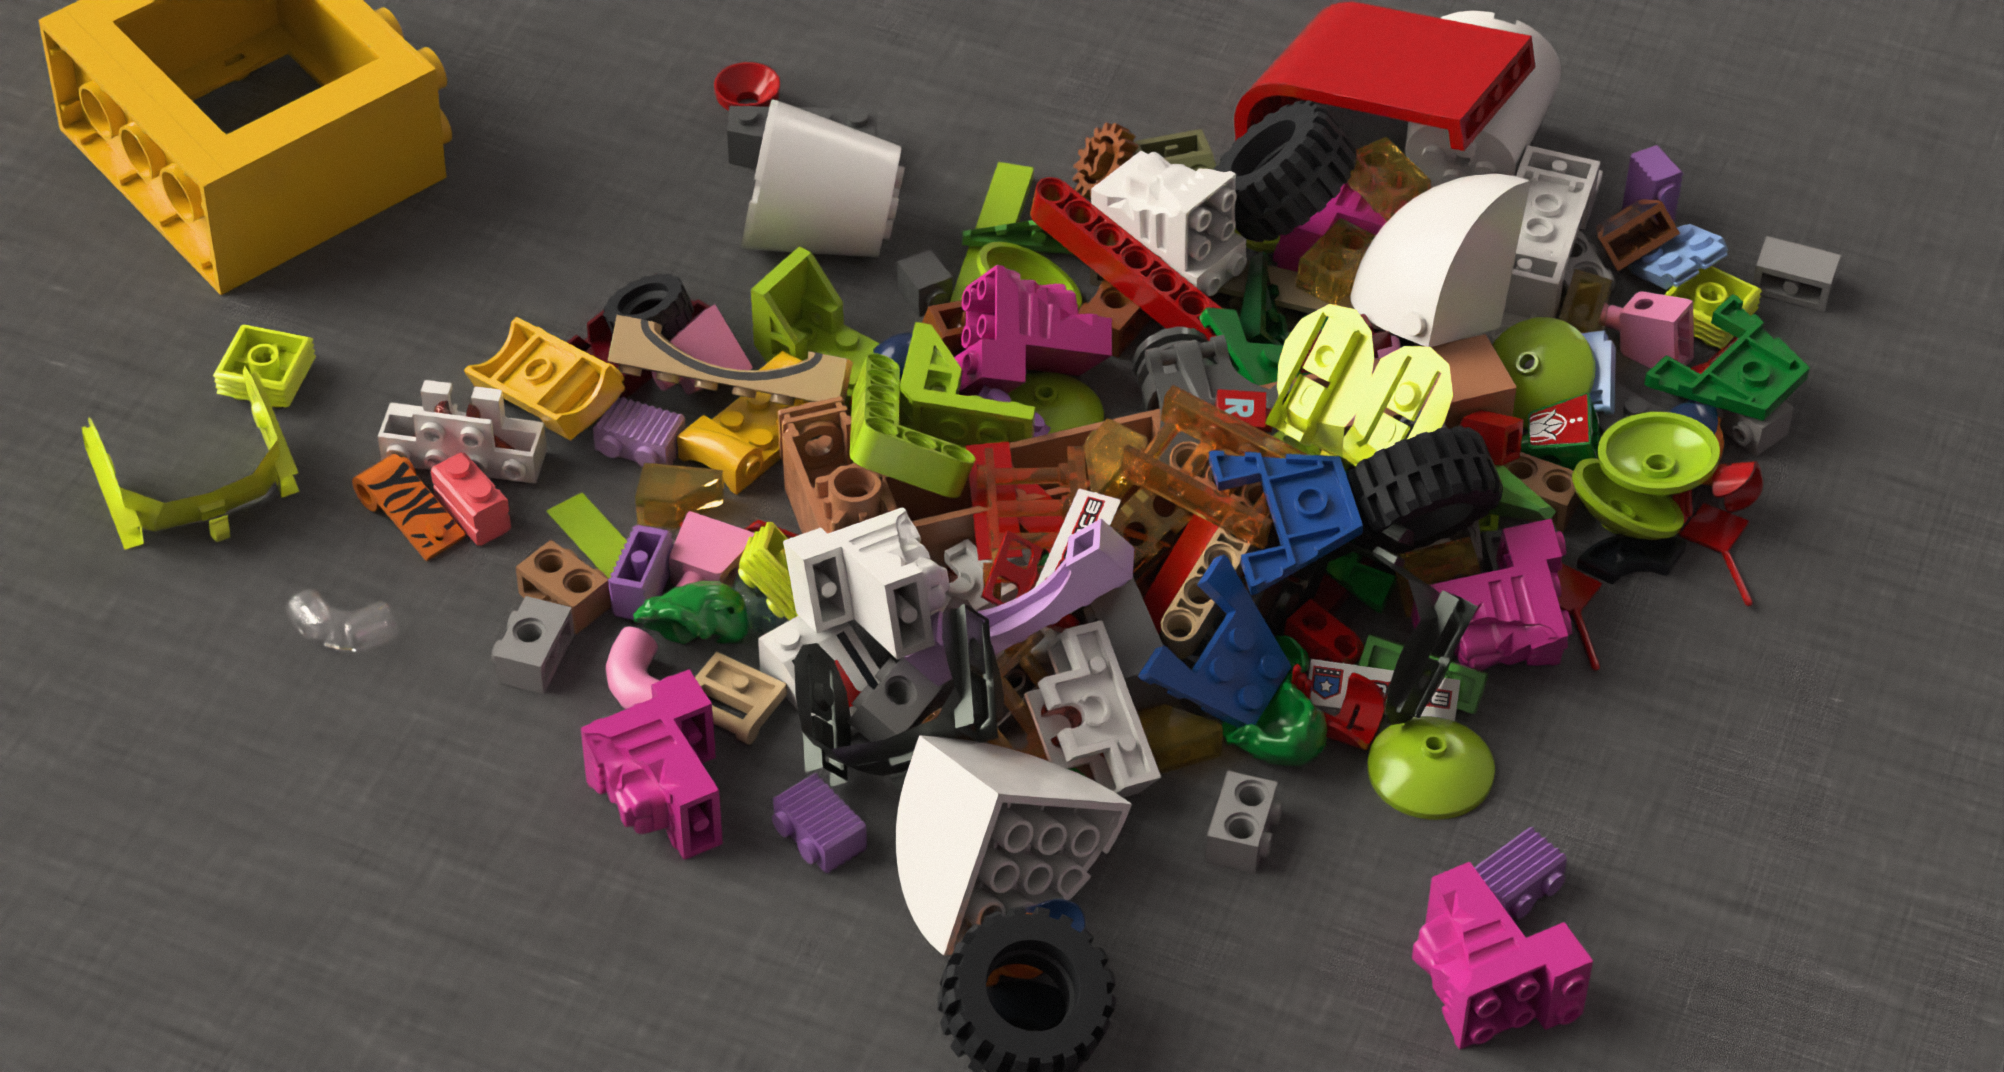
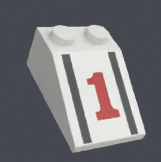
(852, 659)

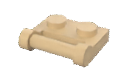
(741, 689)

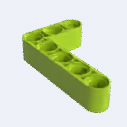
(895, 450)

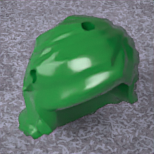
(696, 611)
(1287, 731)

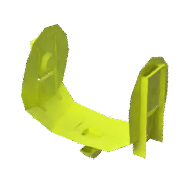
(1346, 361)
(138, 511)

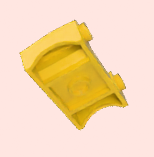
(550, 379)
(741, 437)

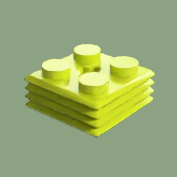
(1708, 292)
(277, 357)
(766, 567)

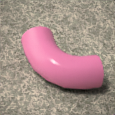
(628, 667)

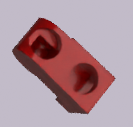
(1323, 635)

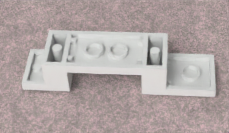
(1555, 210)

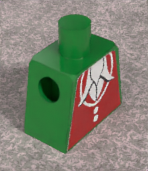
(1563, 432)

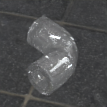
(341, 629)

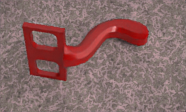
(1023, 578)

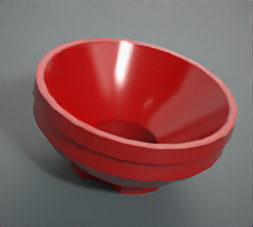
(746, 81)

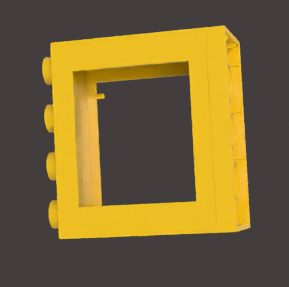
(279, 184)

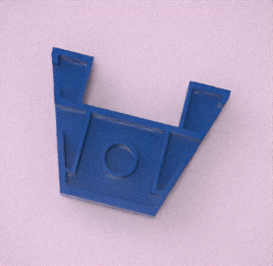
(1307, 504)
(1239, 664)

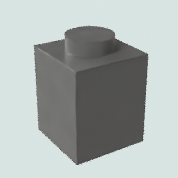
(924, 281)

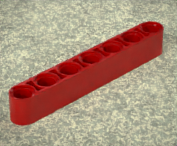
(1118, 257)

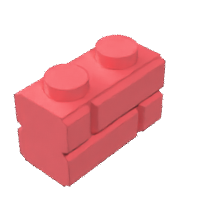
(471, 498)

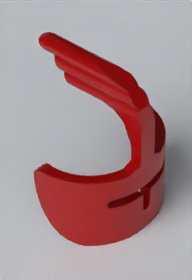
(1737, 483)
(1360, 695)

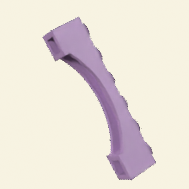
(1093, 566)

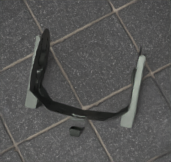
(1440, 627)
(967, 714)

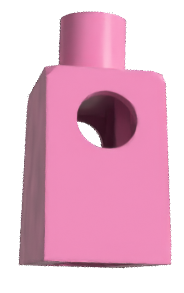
(1654, 327)
(709, 341)
(706, 551)

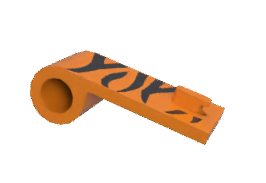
(409, 504)

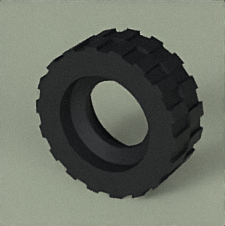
(654, 299)

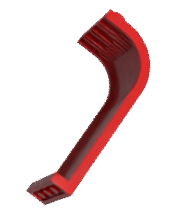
(1395, 68)

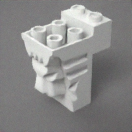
(1177, 216)
(869, 575)

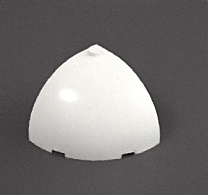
(1444, 261)
(994, 833)

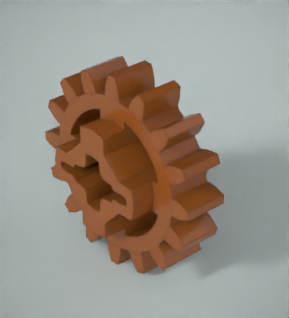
(1102, 156)

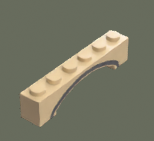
(641, 346)

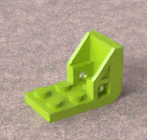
(802, 314)
(935, 408)

